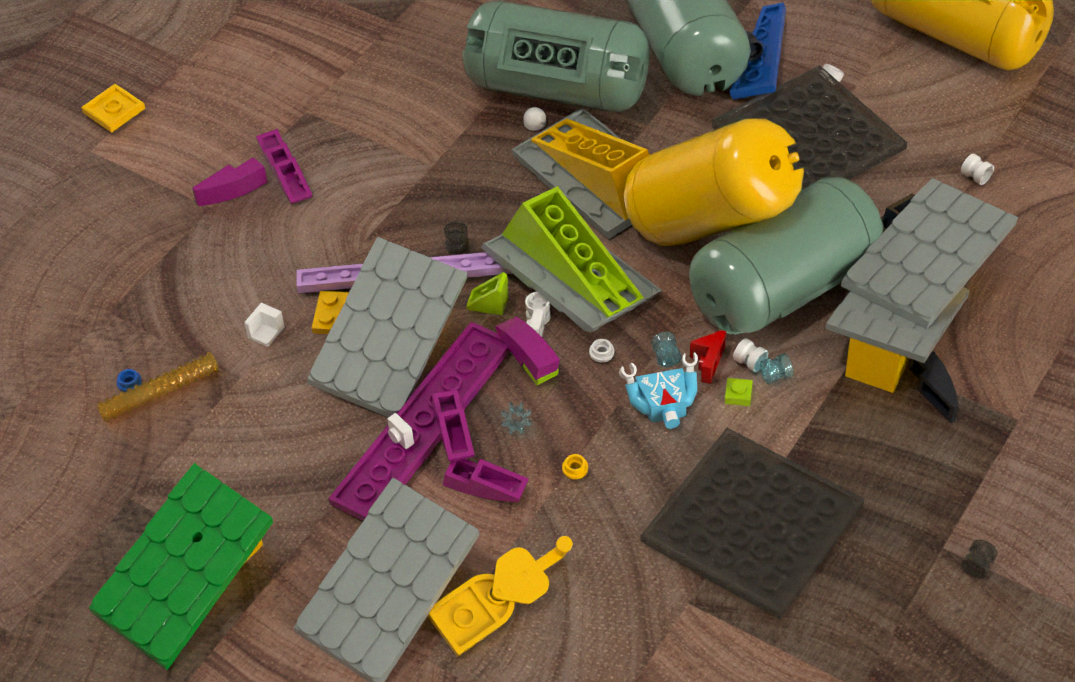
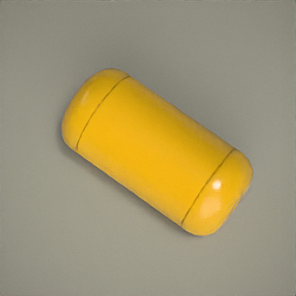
(991, 30)
(713, 183)

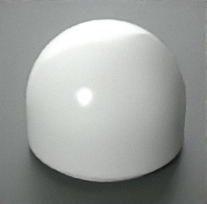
(835, 72)
(534, 119)

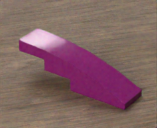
(284, 166)

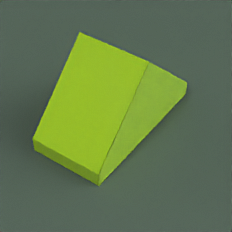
(490, 296)

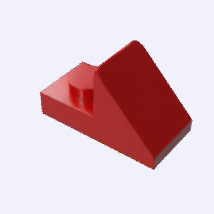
(709, 353)

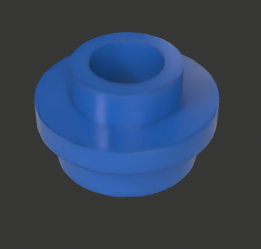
(127, 379)

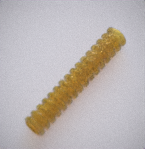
(156, 387)

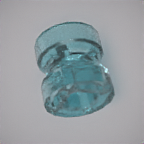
(666, 349)
(776, 368)

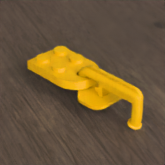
(470, 611)

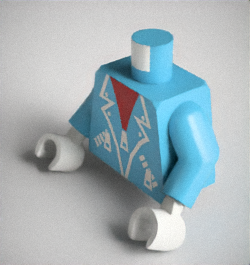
(663, 394)

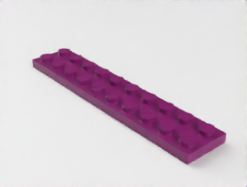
(462, 367)

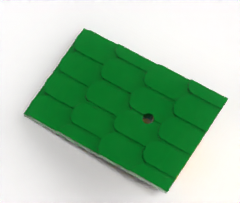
(180, 565)

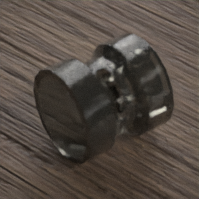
(456, 237)
(979, 558)

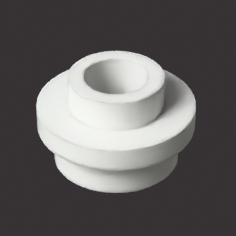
(601, 350)

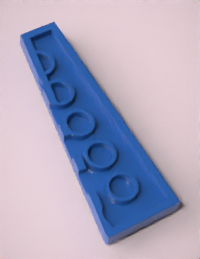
(762, 73)

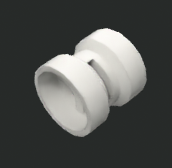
(977, 169)
(536, 302)
(749, 354)

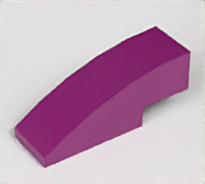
(230, 183)
(528, 347)
(452, 425)
(484, 480)

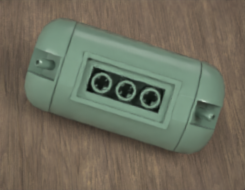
(694, 41)
(556, 55)
(785, 260)

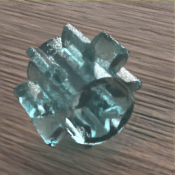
(519, 411)

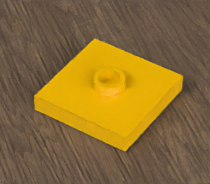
(113, 108)

